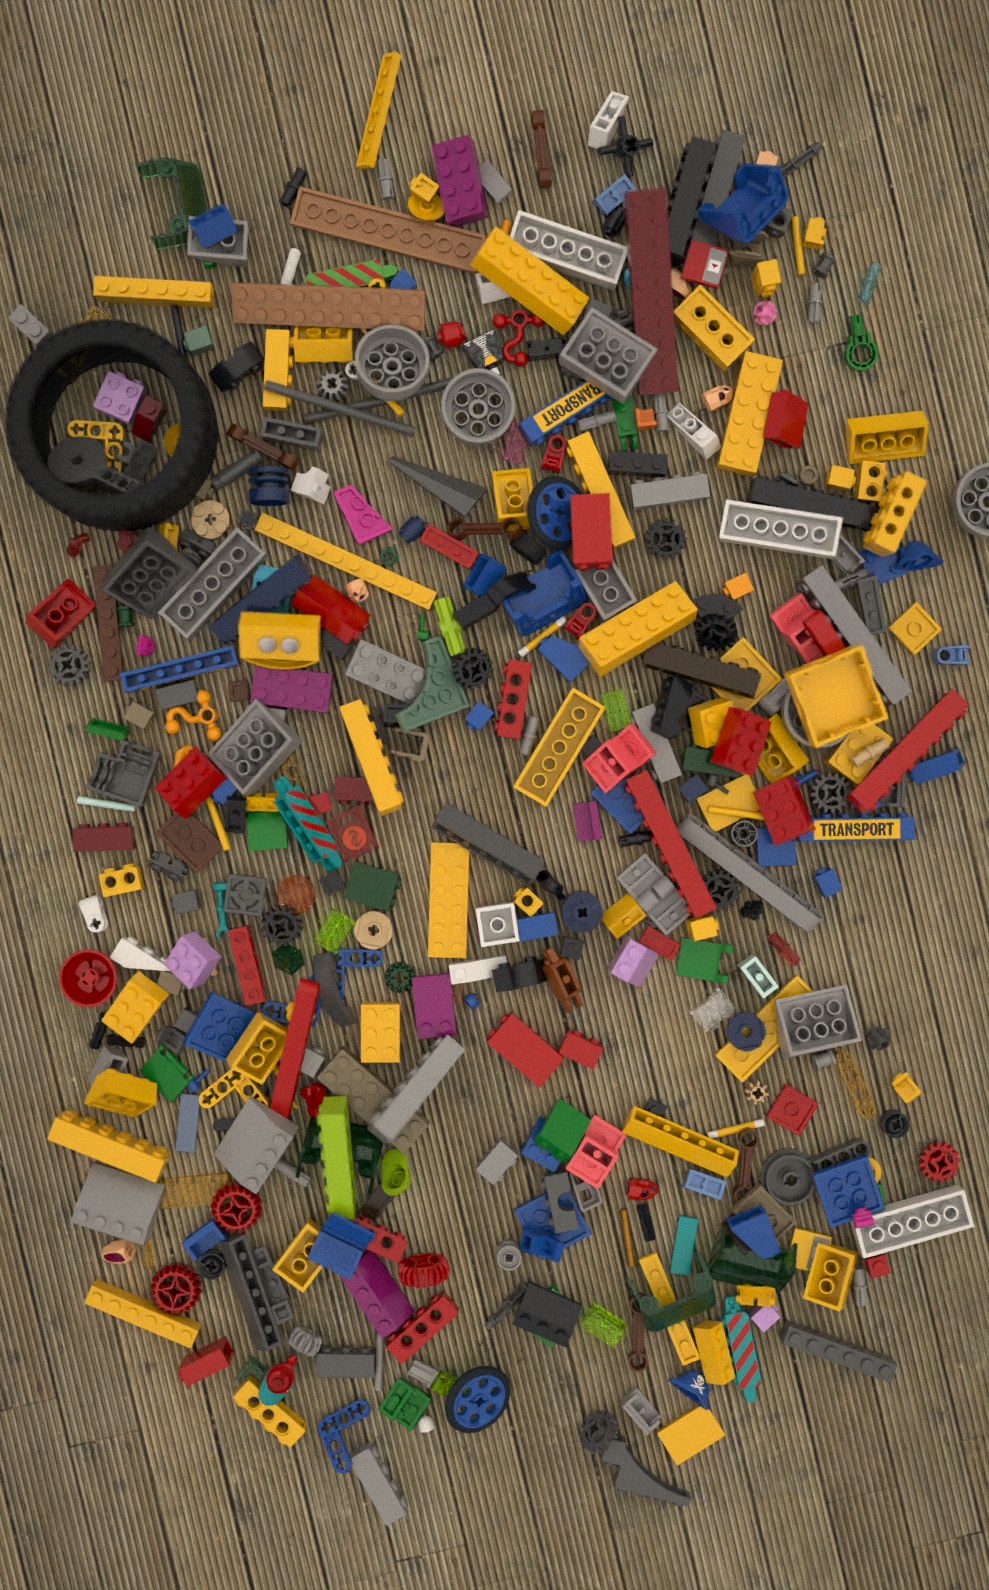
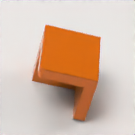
(644, 419)

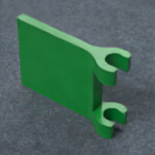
(701, 960)

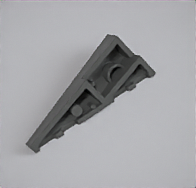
(454, 492)

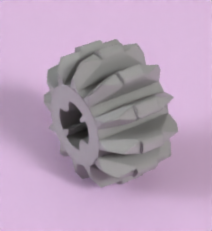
(326, 380)
(305, 1341)

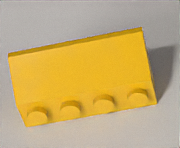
(886, 437)

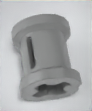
(824, 1059)

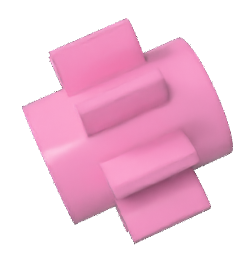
(764, 313)

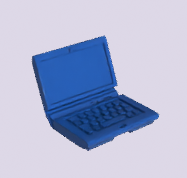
(340, 1245)

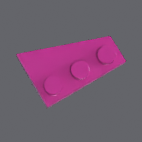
(360, 516)

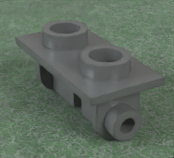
(190, 539)
(174, 871)

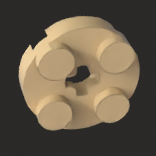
(201, 513)
(382, 923)

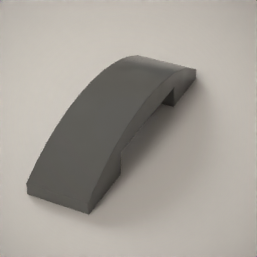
(329, 991)
(273, 1286)

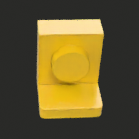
(423, 188)

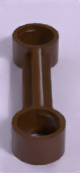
(544, 172)
(245, 437)
(485, 528)
(745, 1161)
(638, 1337)

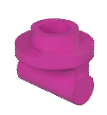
(145, 646)
(862, 1218)

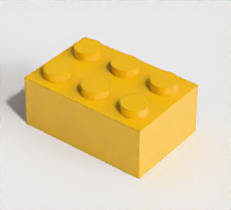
(855, 742)
(135, 1007)
(380, 1032)
(258, 1048)
(293, 1262)

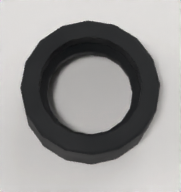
(528, 549)

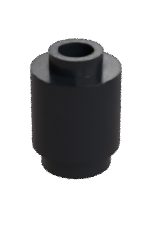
(614, 222)

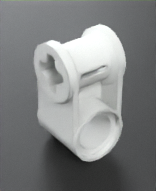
(93, 911)

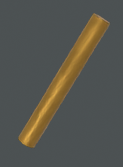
(627, 1237)

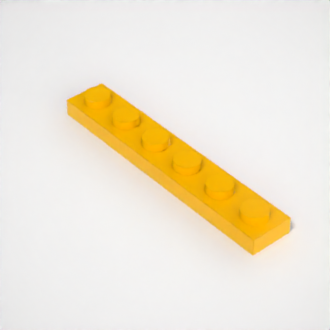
(378, 110)
(663, 1293)

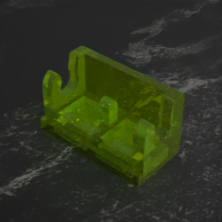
(616, 710)
(334, 931)
(604, 1325)
(443, 1383)

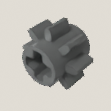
(624, 319)
(878, 1038)

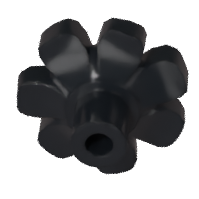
(752, 910)

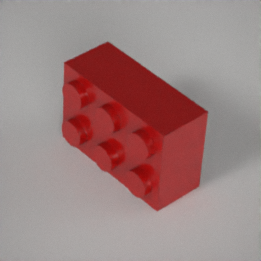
(741, 741)
(190, 783)
(784, 811)

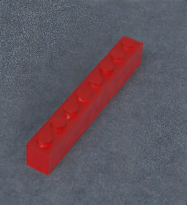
(907, 751)
(671, 844)

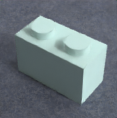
(757, 976)

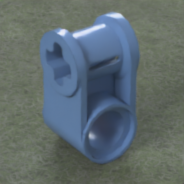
(954, 655)

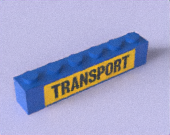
(561, 412)
(180, 669)
(861, 828)

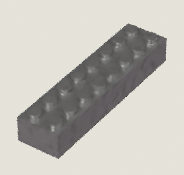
(827, 597)

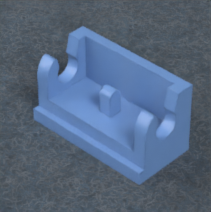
(613, 195)
(704, 1184)

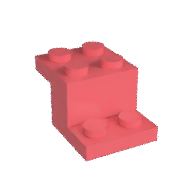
(789, 620)
(619, 758)
(596, 1152)

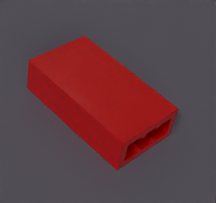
(591, 531)
(335, 610)
(524, 1048)

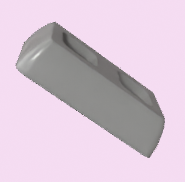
(595, 1196)

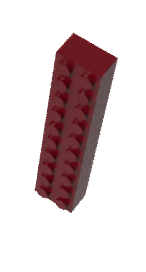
(651, 285)

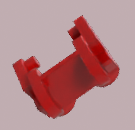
(314, 1097)

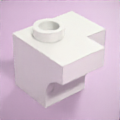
(312, 485)

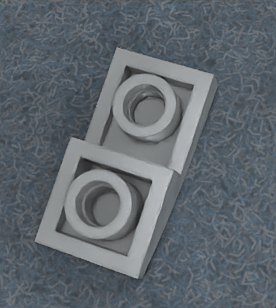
(494, 182)

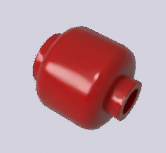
(451, 334)

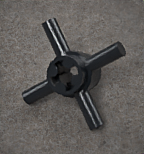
(620, 149)

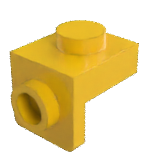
(905, 1087)

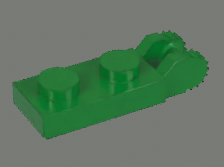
(625, 422)

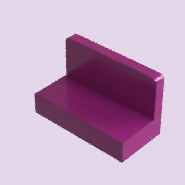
(587, 821)

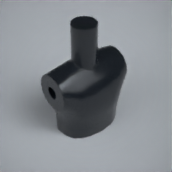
(550, 884)

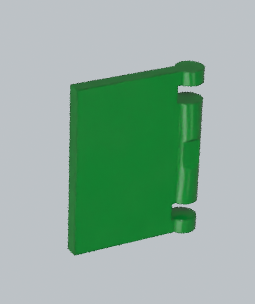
(167, 1073)

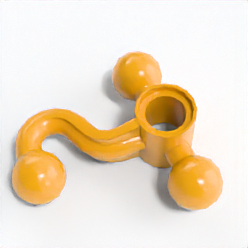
(172, 726)

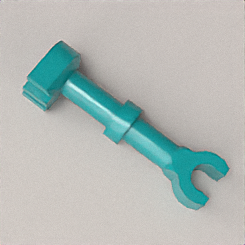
(220, 887)

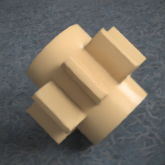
(759, 1096)

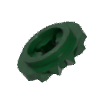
(393, 970)

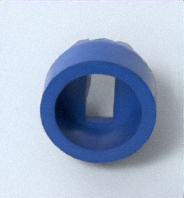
(470, 1001)

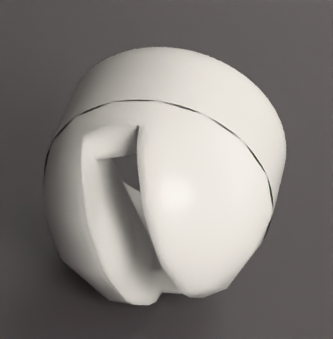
(426, 1424)

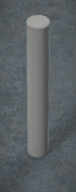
(378, 1363)

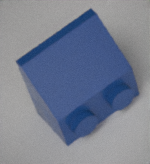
(532, 1151)

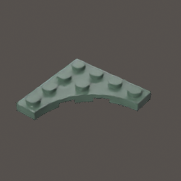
(440, 691)

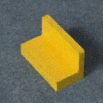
(623, 915)

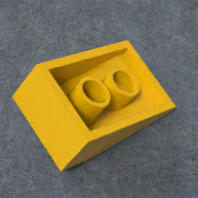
(511, 495)

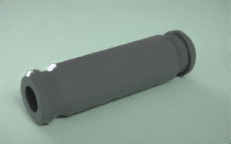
(236, 469)

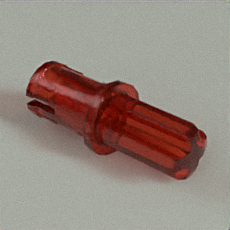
(784, 949)

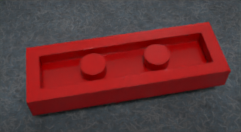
(449, 546)

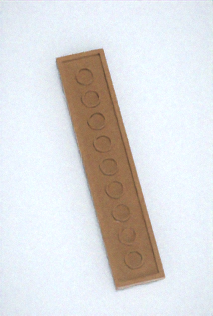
(386, 229)
(327, 305)

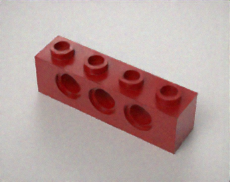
(523, 670)
(247, 965)
(398, 1244)
(403, 1350)

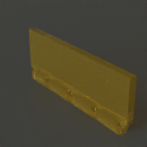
(189, 1194)

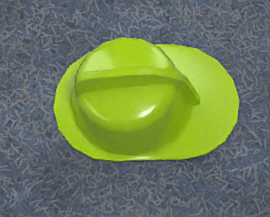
(395, 1173)

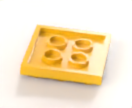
(747, 656)

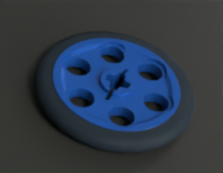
(535, 508)
(470, 1380)

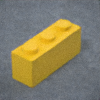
(714, 1352)

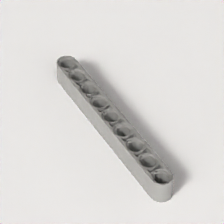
(749, 873)

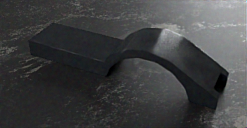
(489, 602)

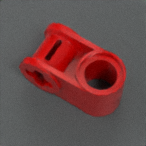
(554, 457)
(580, 621)

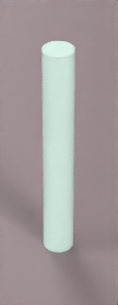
(106, 804)

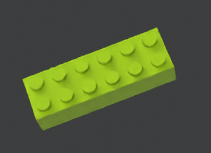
(338, 1156)

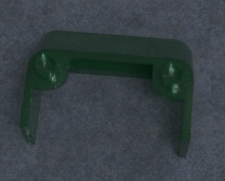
(189, 192)
(365, 1150)
(732, 1267)
(658, 1318)

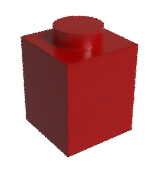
(877, 1265)

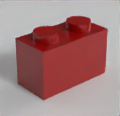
(580, 1049)

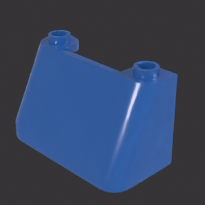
(751, 206)
(555, 595)

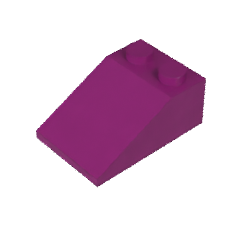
(434, 1005)

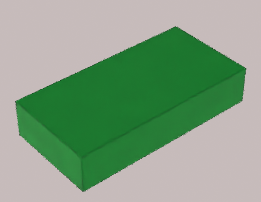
(108, 729)

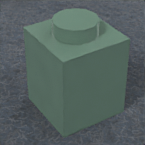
(198, 341)

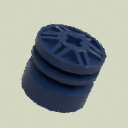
(268, 483)
(577, 900)

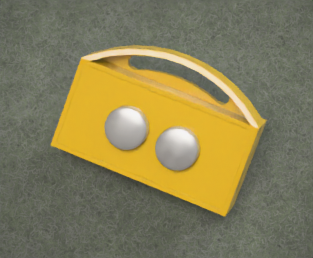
(280, 639)

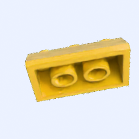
(323, 344)
(780, 752)
(122, 1093)
(830, 1275)

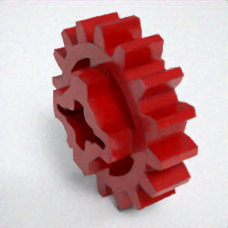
(938, 1169)

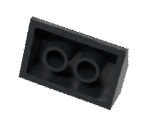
(547, 1314)

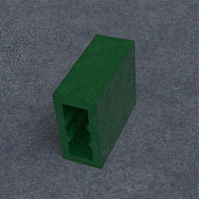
(372, 886)

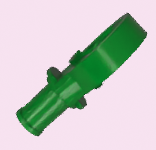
(865, 341)

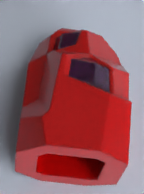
(641, 1189)

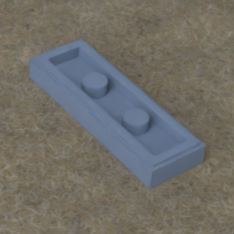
(188, 1122)

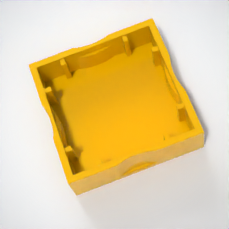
(835, 695)

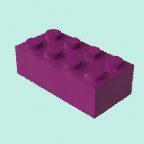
(460, 181)
(293, 689)

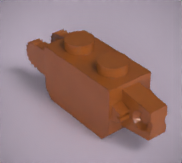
(561, 979)

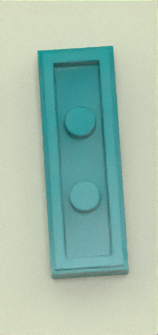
(683, 1245)

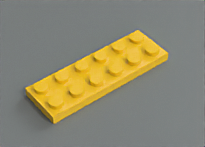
(448, 900)
(744, 1063)

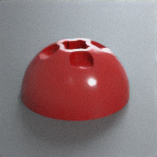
(77, 979)

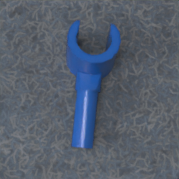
(193, 1085)

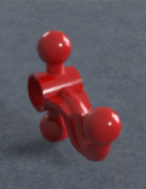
(500, 321)

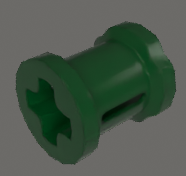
(125, 617)

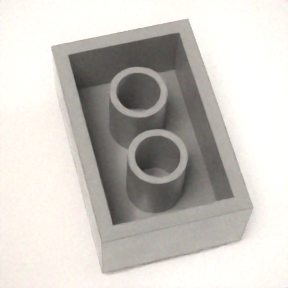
(606, 591)

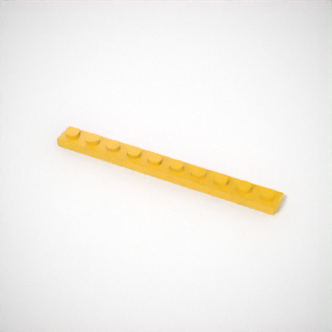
(345, 561)

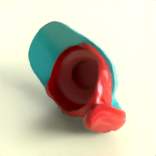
(277, 1382)

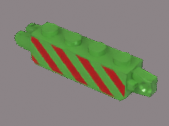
(353, 275)

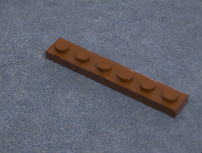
(108, 631)

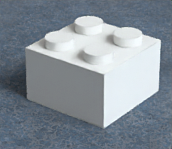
(497, 924)

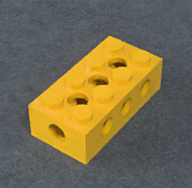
(715, 316)
(894, 514)

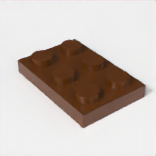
(190, 840)

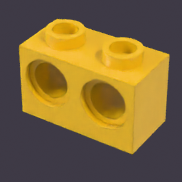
(766, 278)
(865, 481)
(122, 884)
(702, 927)

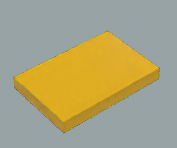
(739, 797)
(690, 1433)

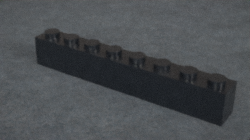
(797, 497)

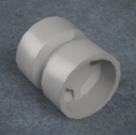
(508, 1254)

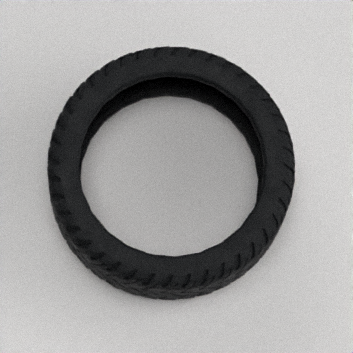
(39, 388)

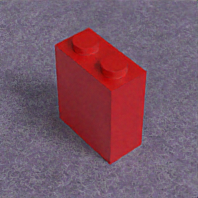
(785, 419)
(205, 1361)

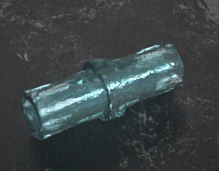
(869, 282)

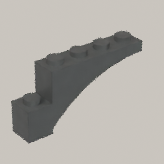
(635, 1478)

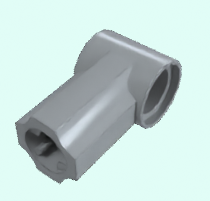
(773, 700)
(423, 1371)

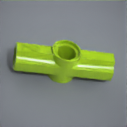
(449, 627)

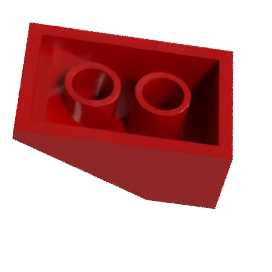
(60, 613)

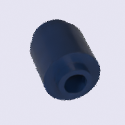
(412, 529)

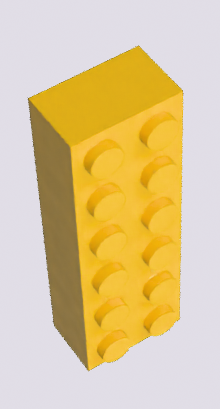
(529, 281)
(748, 414)
(637, 628)
(559, 747)
(109, 1145)

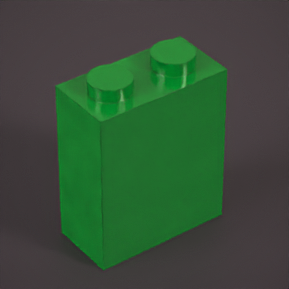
(562, 1131)

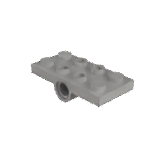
(385, 672)
(654, 893)

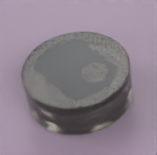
(248, 520)

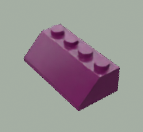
(378, 1294)

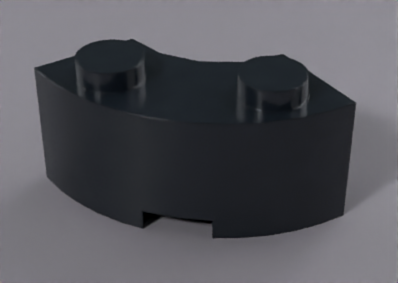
(230, 373)
(715, 604)
(518, 975)

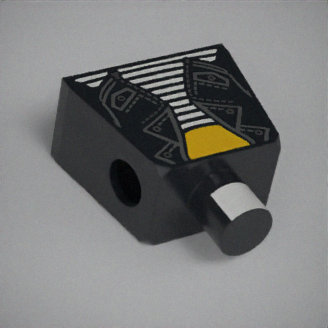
(485, 351)

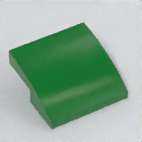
(266, 831)
(405, 1403)

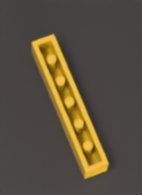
(153, 292)
(596, 481)
(370, 757)
(680, 1141)
(142, 1313)

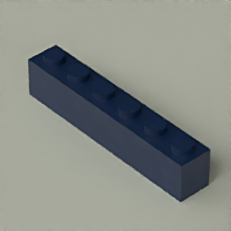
(263, 597)

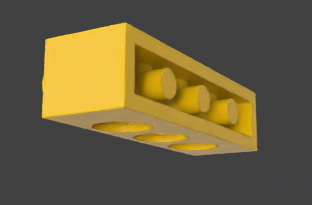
(281, 1413)

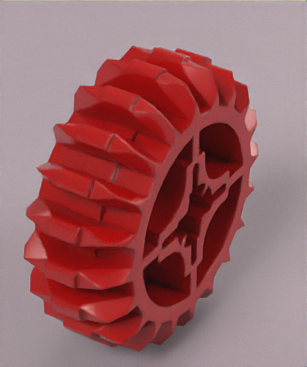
(244, 1204)
(423, 1270)
(191, 1288)

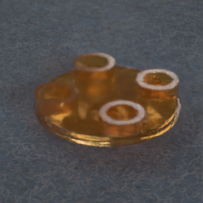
(297, 893)

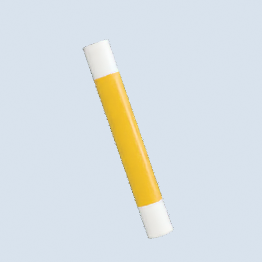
(546, 633)
(735, 1129)

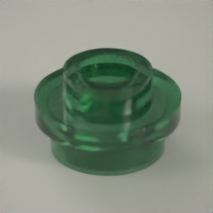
(388, 550)

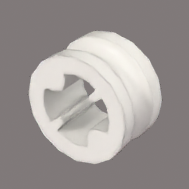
(348, 369)

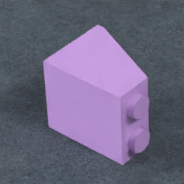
(632, 961)

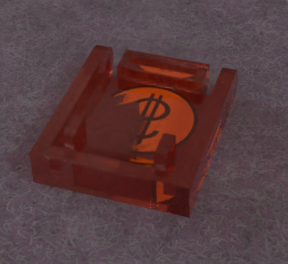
(353, 837)

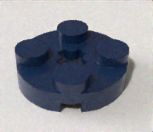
(754, 1037)

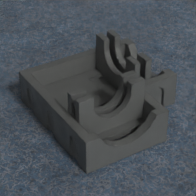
(127, 775)

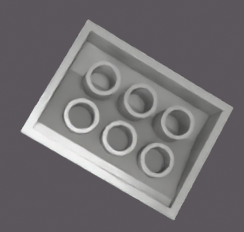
(607, 355)
(254, 748)
(816, 1021)
(255, 1143)
(118, 1204)

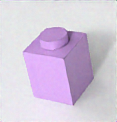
(764, 1316)

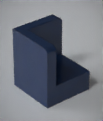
(693, 788)

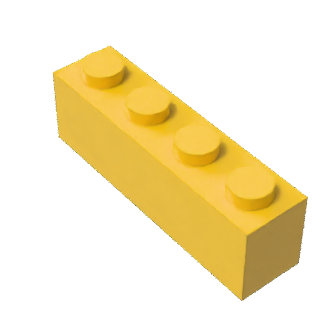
(277, 368)

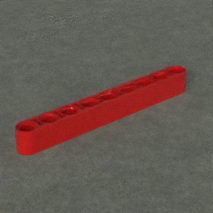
(295, 1047)

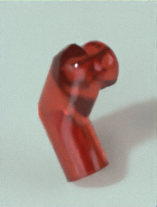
(75, 544)

